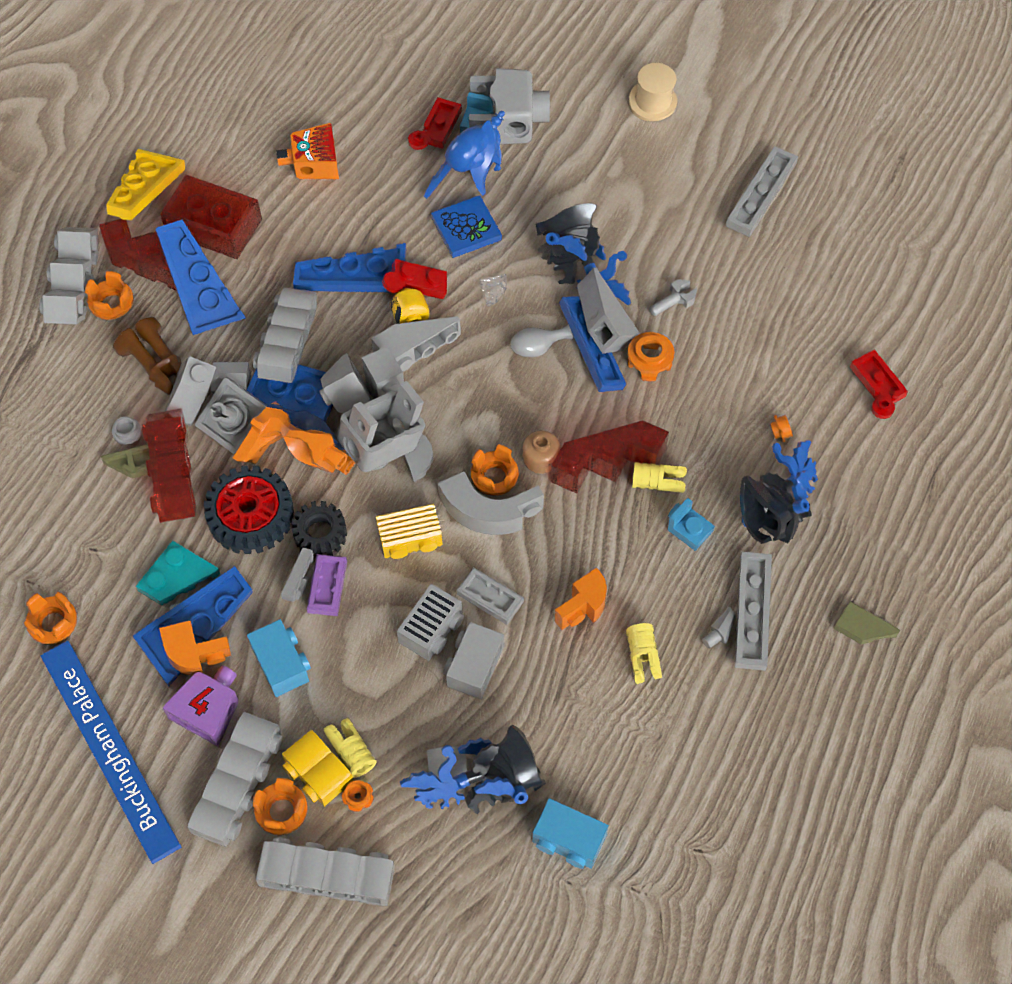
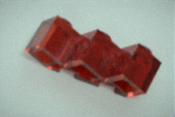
(140, 253)
(608, 453)
(169, 466)

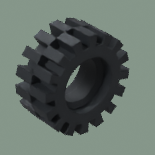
(319, 514)

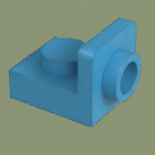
(476, 105)
(689, 525)

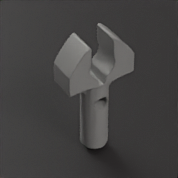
(674, 298)

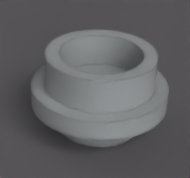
(126, 430)

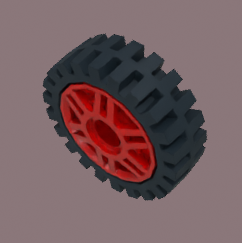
(251, 529)

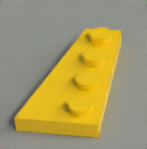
(143, 183)

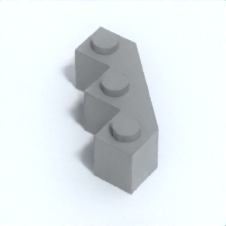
(69, 275)

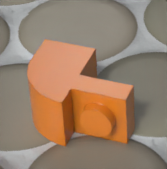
(186, 654)

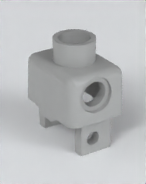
(515, 96)
(379, 425)

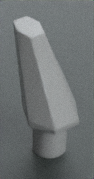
(720, 629)

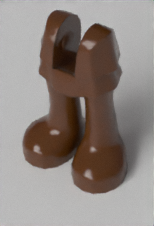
(149, 331)

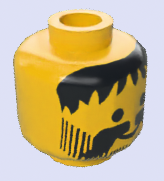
(409, 306)

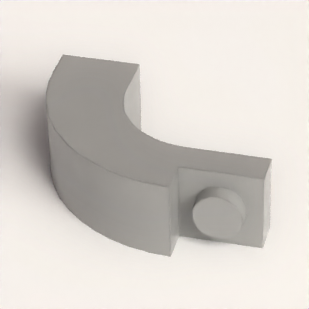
(487, 514)

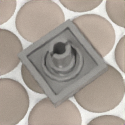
(229, 414)

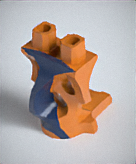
(305, 435)

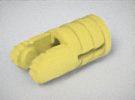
(652, 475)
(642, 649)
(352, 749)

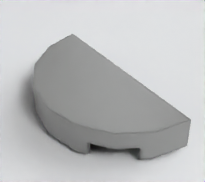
(420, 459)
(297, 581)

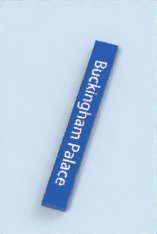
(111, 753)

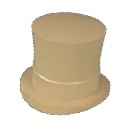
(654, 94)

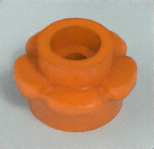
(781, 428)
(354, 788)

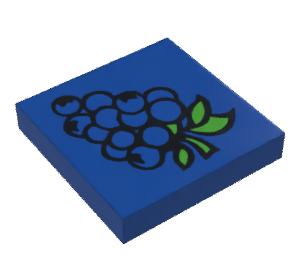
(466, 226)

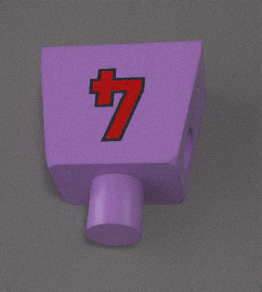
(205, 704)

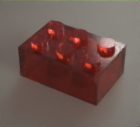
(214, 215)

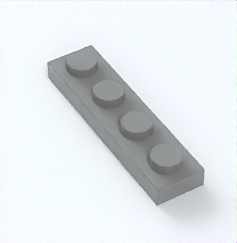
(761, 191)
(753, 611)

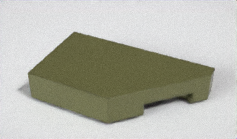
(129, 461)
(863, 625)

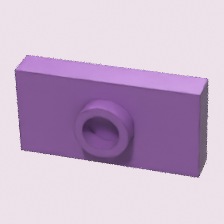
(327, 585)

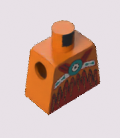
(311, 153)

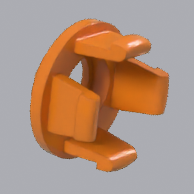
(112, 286)
(646, 365)
(499, 458)
(42, 607)
(281, 790)

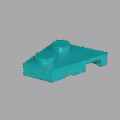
(174, 574)

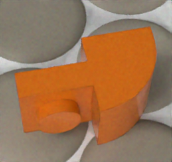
(588, 599)

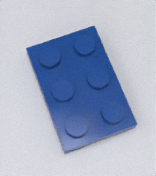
(299, 395)

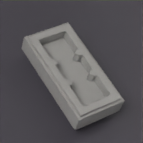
(490, 596)

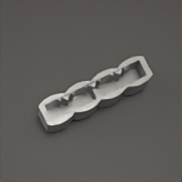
(285, 335)
(234, 780)
(325, 873)

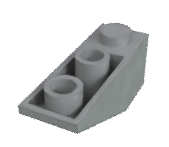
(604, 314)
(417, 339)

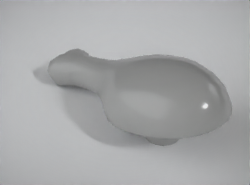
(537, 341)

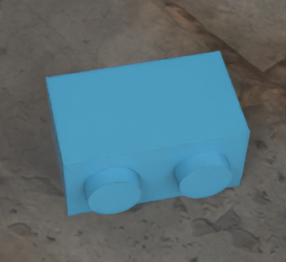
(278, 657)
(569, 834)

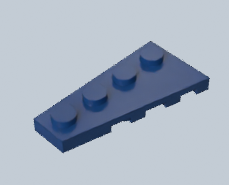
(348, 273)
(199, 288)
(205, 609)

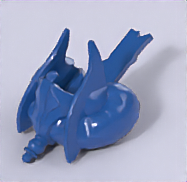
(473, 151)

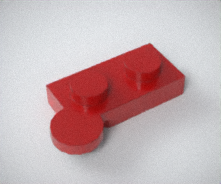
(437, 125)
(425, 279)
(879, 382)

